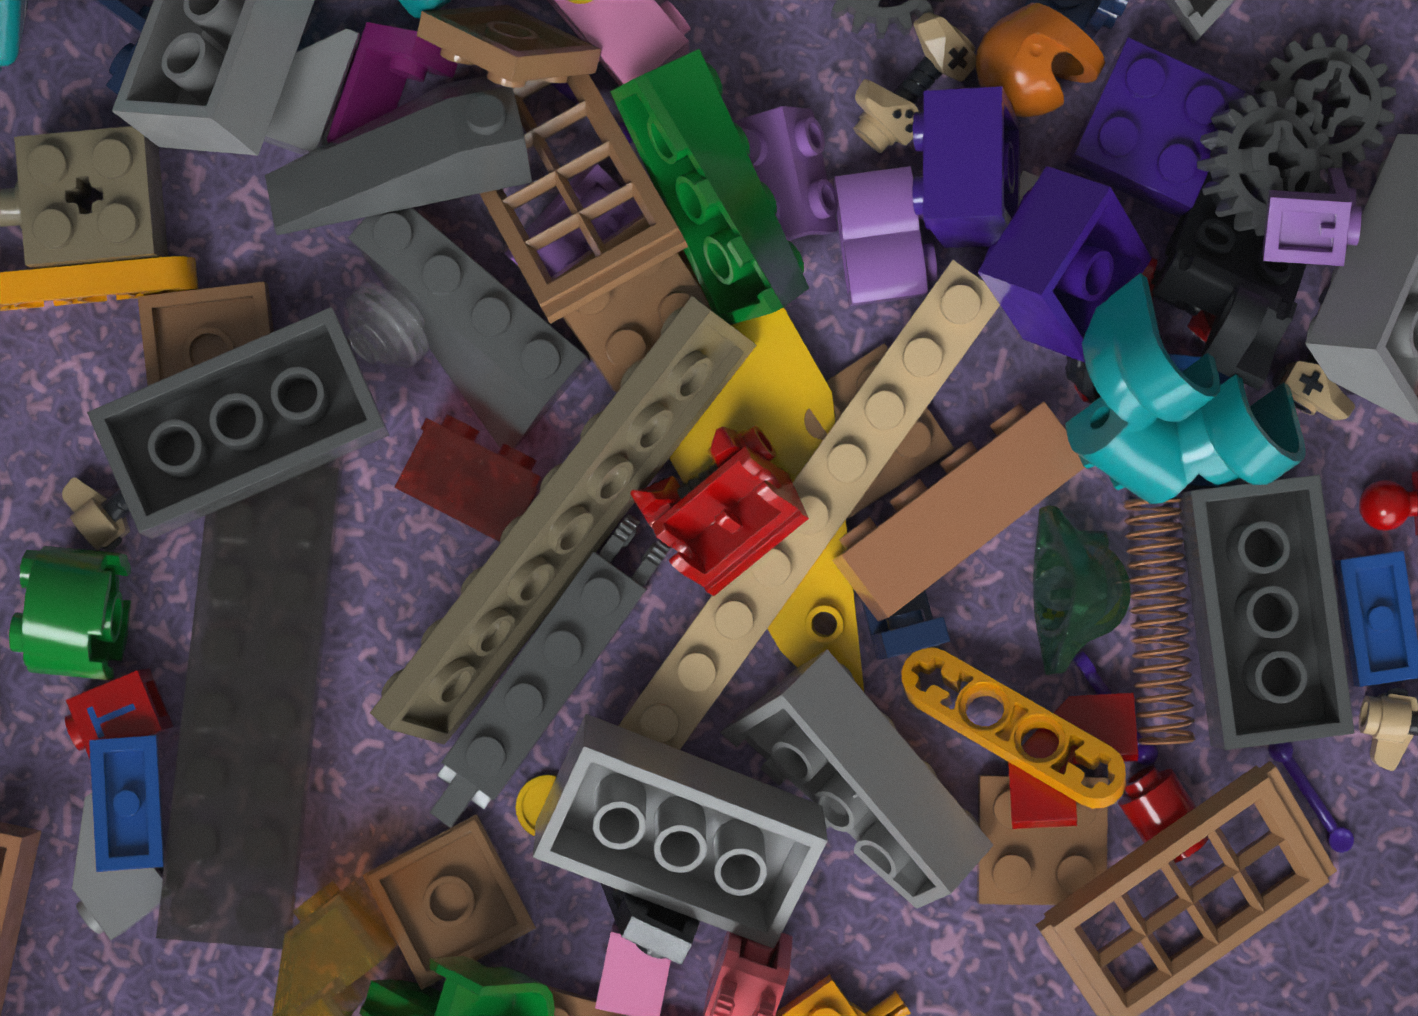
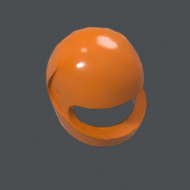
(1028, 51)

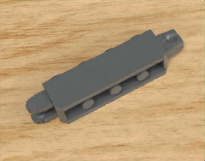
(544, 675)

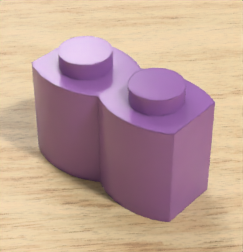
(882, 238)

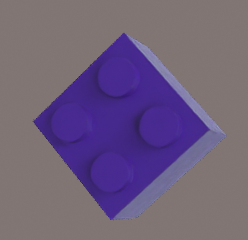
(1150, 127)
(968, 165)
(1062, 259)

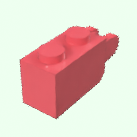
(748, 977)

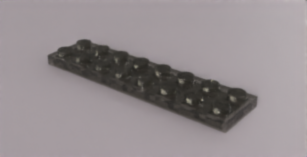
(250, 714)

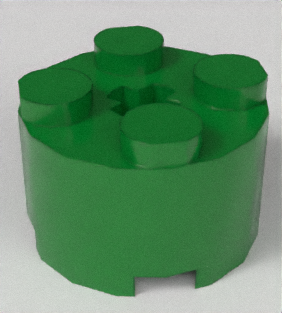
(71, 612)

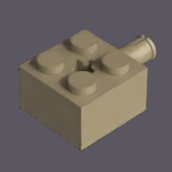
(59, 173)

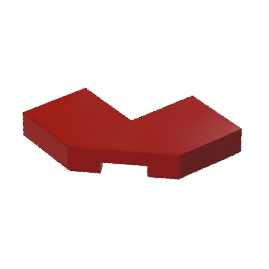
(1102, 716)

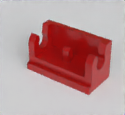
(731, 520)

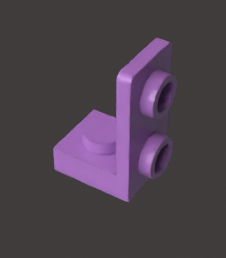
(1312, 225)

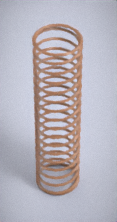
(1139, 580)

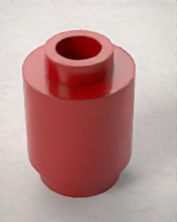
(1155, 802)

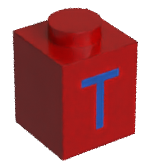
(117, 710)

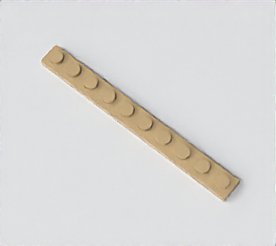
(829, 491)

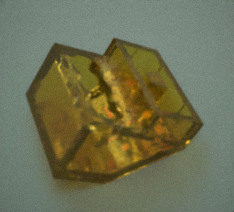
(328, 950)

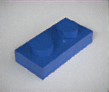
(1378, 618)
(126, 803)

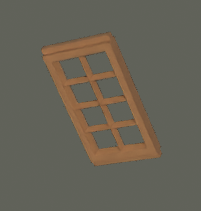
(611, 266)
(1286, 828)

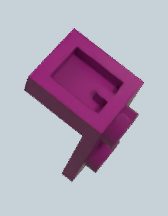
(379, 73)

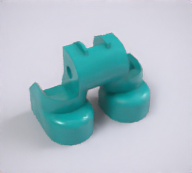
(1169, 425)

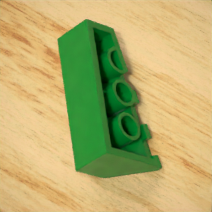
(711, 189)

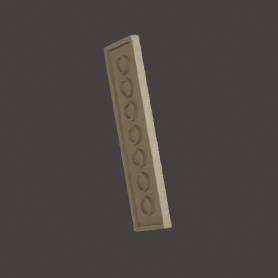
(564, 524)

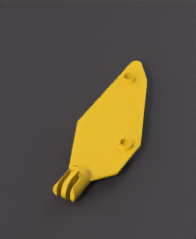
(774, 394)

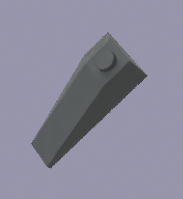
(428, 151)

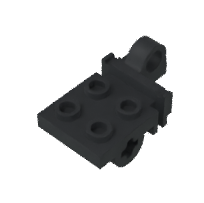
(1227, 277)

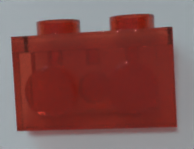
(467, 479)

